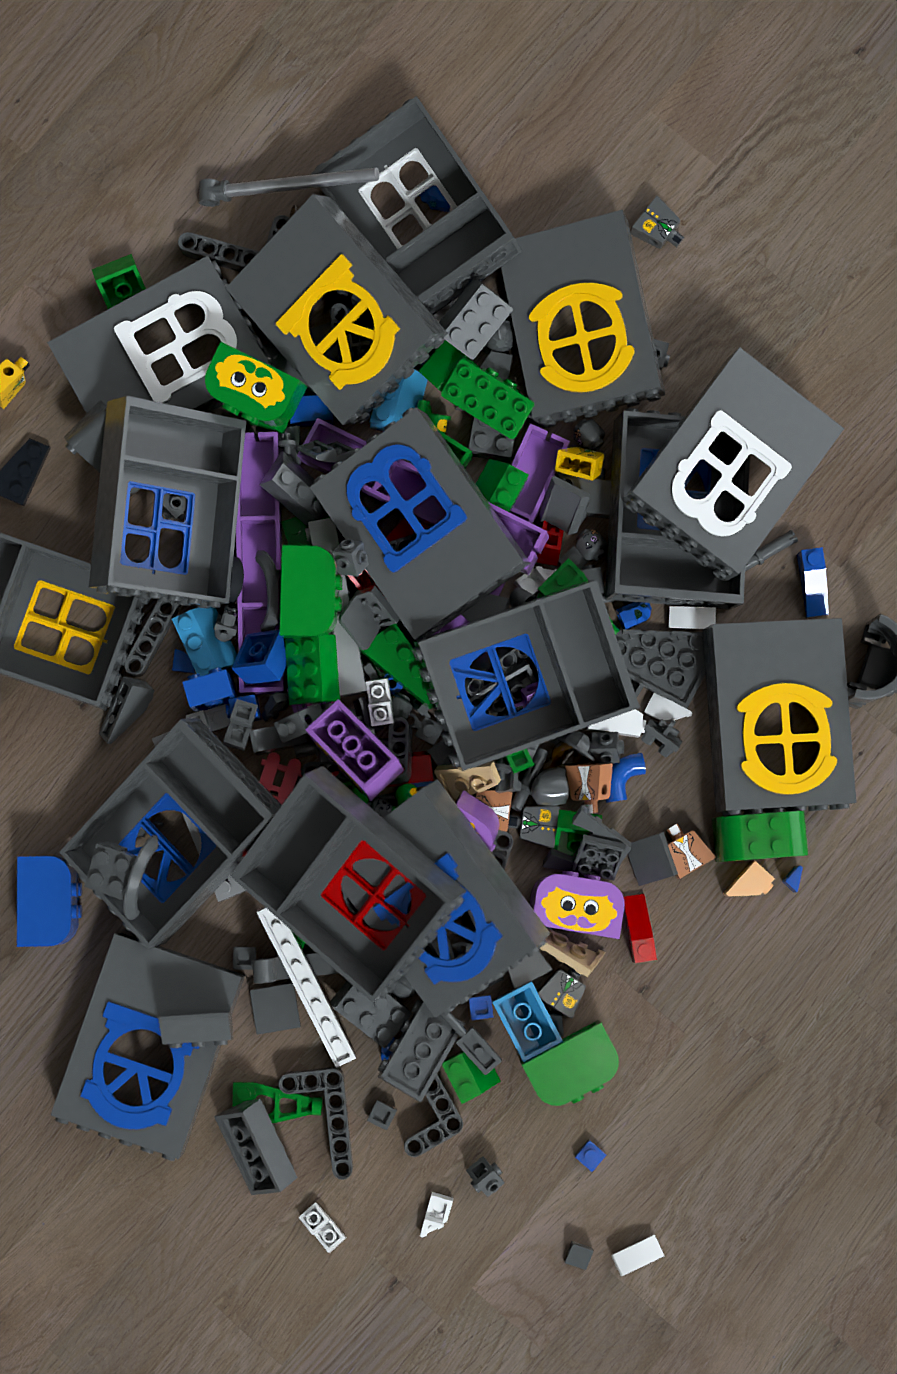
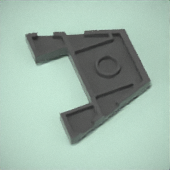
(583, 819)

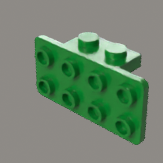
(488, 398)

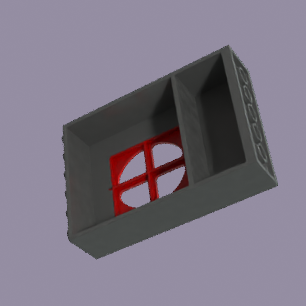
(300, 871)

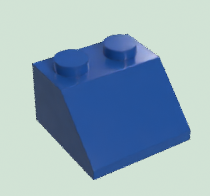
(261, 657)

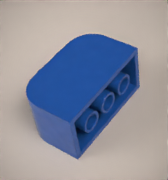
(46, 901)

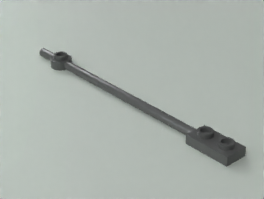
(470, 1040)

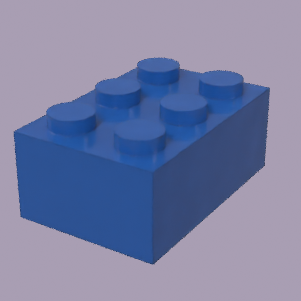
(209, 690)

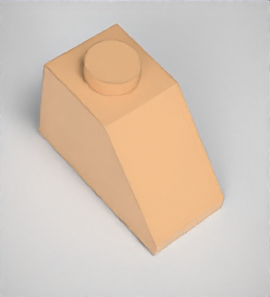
(751, 881)

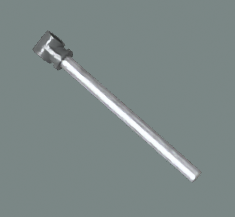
(213, 191)

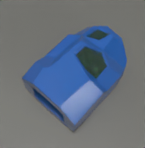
(435, 199)
(633, 614)

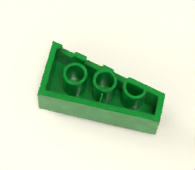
(395, 657)

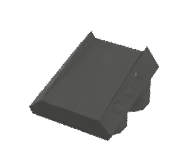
(564, 505)

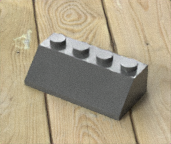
(256, 1147)

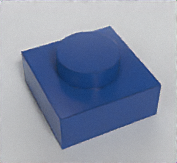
(481, 1007)
(590, 1155)

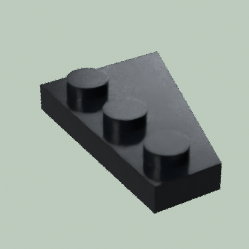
(22, 471)

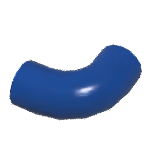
(628, 767)

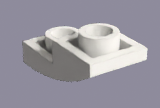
(691, 617)
(380, 702)
(322, 1227)
(637, 1255)

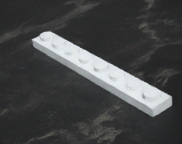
(308, 988)

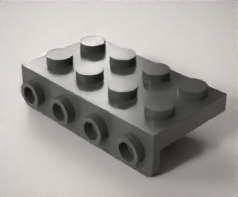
(418, 1052)

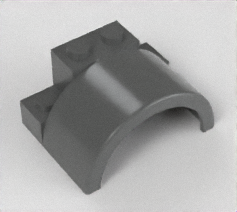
(879, 665)

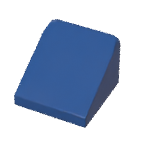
(793, 878)

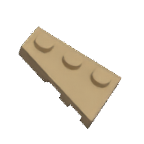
(471, 780)
(572, 954)

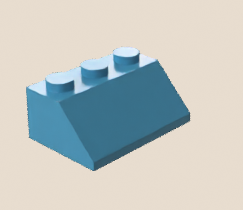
(398, 402)
(200, 642)
(527, 1021)

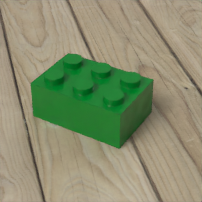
(312, 670)

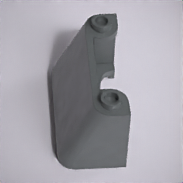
(88, 437)

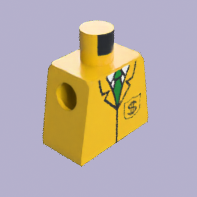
(11, 379)
(584, 463)

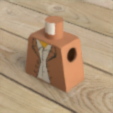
(589, 783)
(499, 803)
(687, 851)

